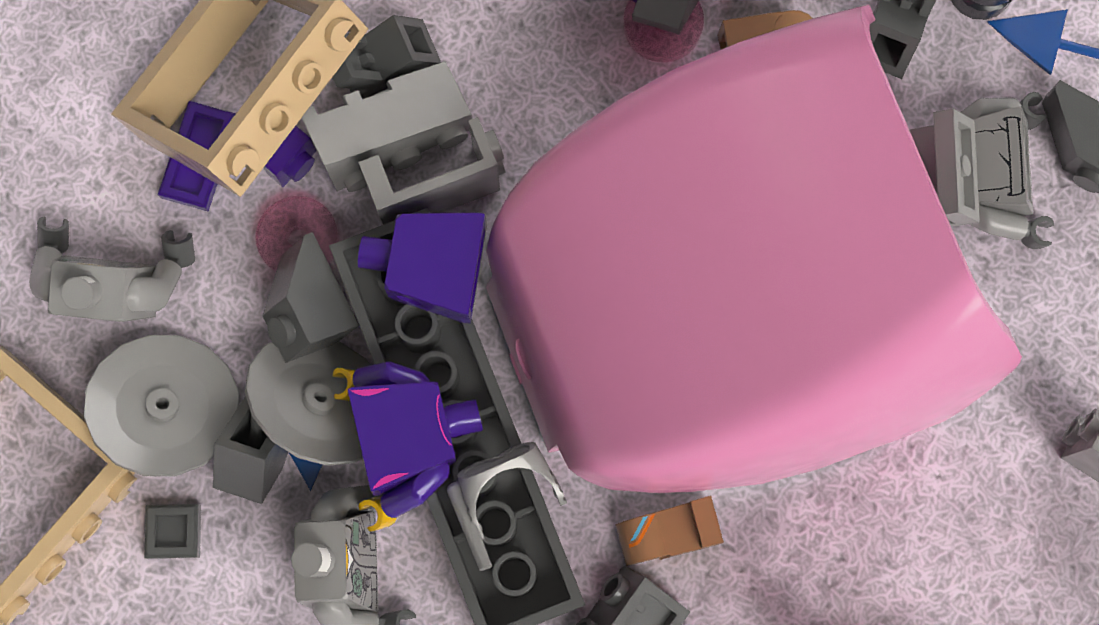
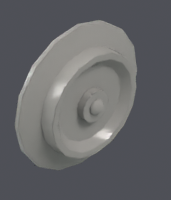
(160, 404)
(298, 404)

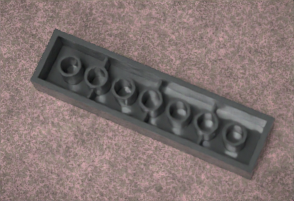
(529, 568)

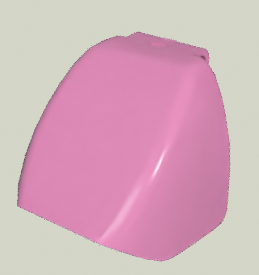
(740, 273)

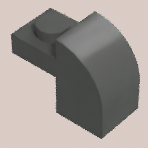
(898, 32)
(385, 53)

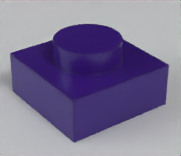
(292, 158)

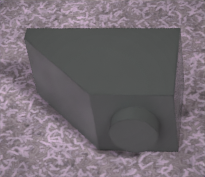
(1075, 131)
(306, 303)
(246, 458)

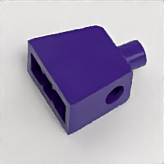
(430, 261)

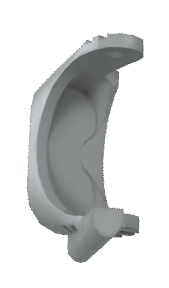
(472, 479)

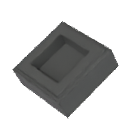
(172, 531)

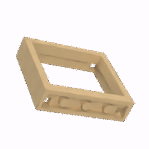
(271, 108)
(80, 519)

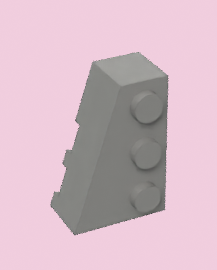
(395, 124)

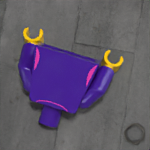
(403, 435)

